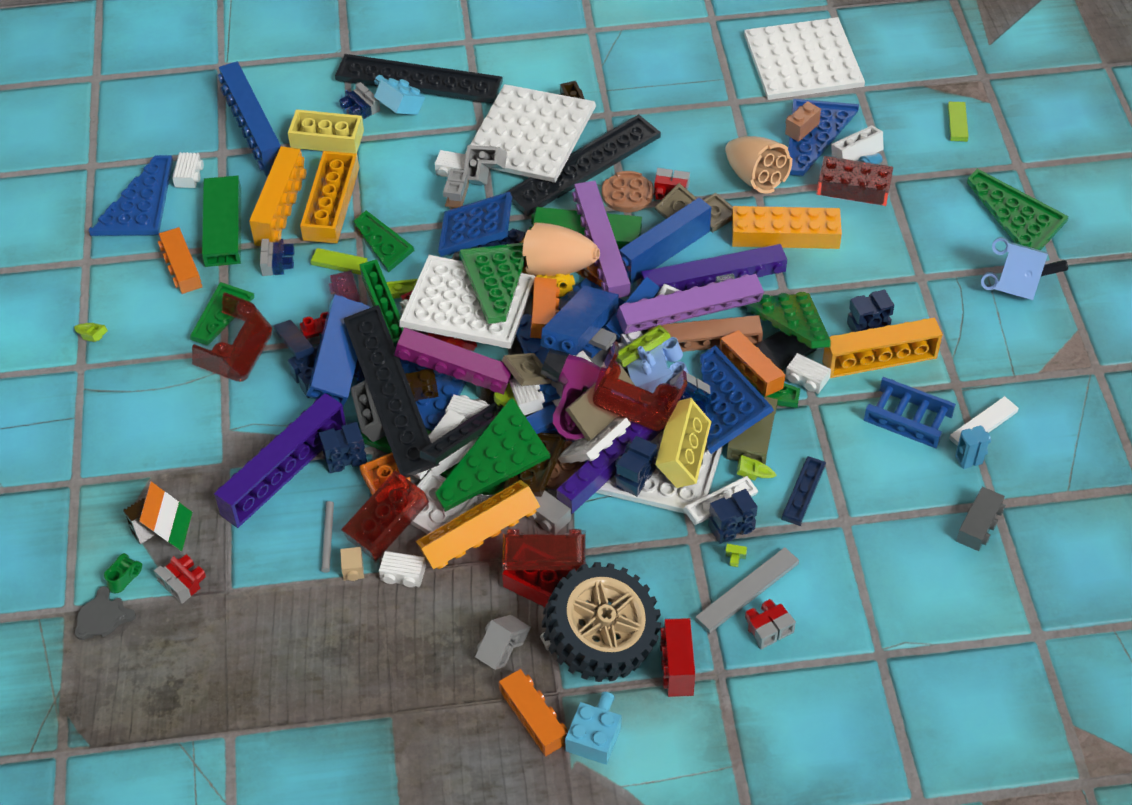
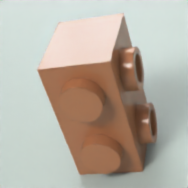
(802, 121)

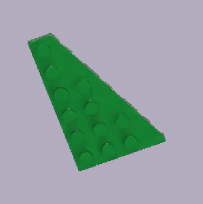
(1020, 215)
(494, 277)
(793, 315)
(499, 454)

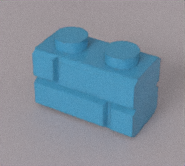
(972, 446)

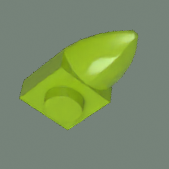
(91, 331)
(753, 469)

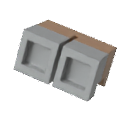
(456, 188)

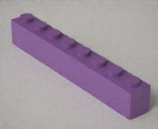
(599, 231)
(689, 303)

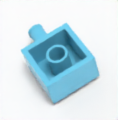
(398, 95)
(594, 730)

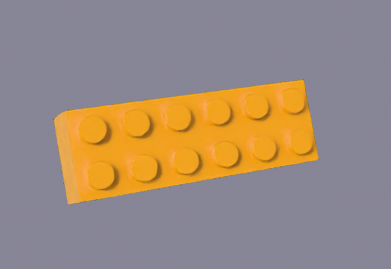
(278, 196)
(330, 197)
(786, 226)
(883, 347)
(478, 524)

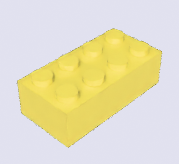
(325, 131)
(683, 444)

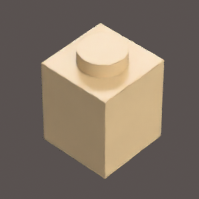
(352, 563)

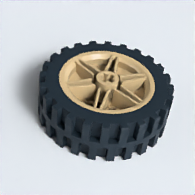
(601, 622)

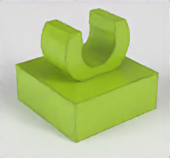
(735, 552)

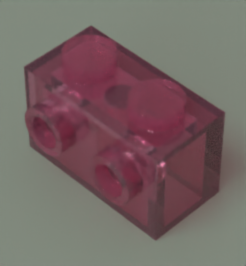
(344, 285)

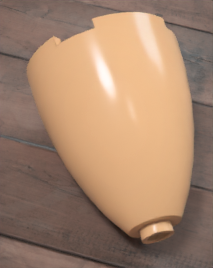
(759, 162)
(557, 250)

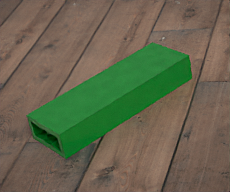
(221, 221)
(624, 227)

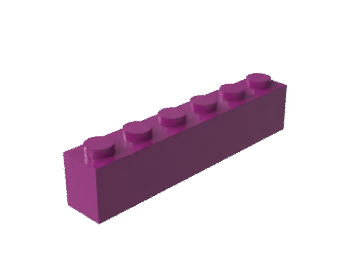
(453, 360)

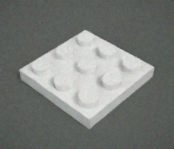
(589, 450)
(433, 514)

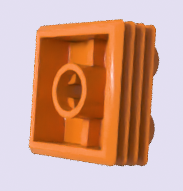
(378, 471)

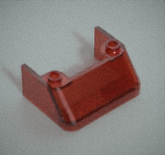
(237, 359)
(634, 402)
(543, 550)

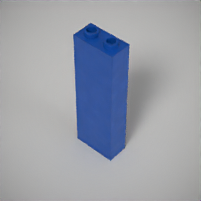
(666, 239)
(579, 320)
(336, 355)

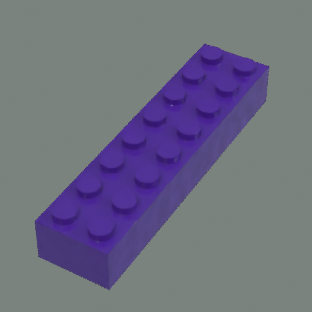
(278, 461)

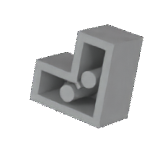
(479, 161)
(500, 639)

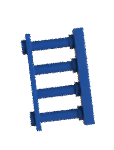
(903, 426)

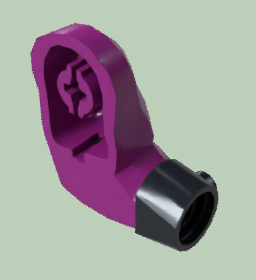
(577, 377)

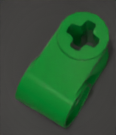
(121, 573)

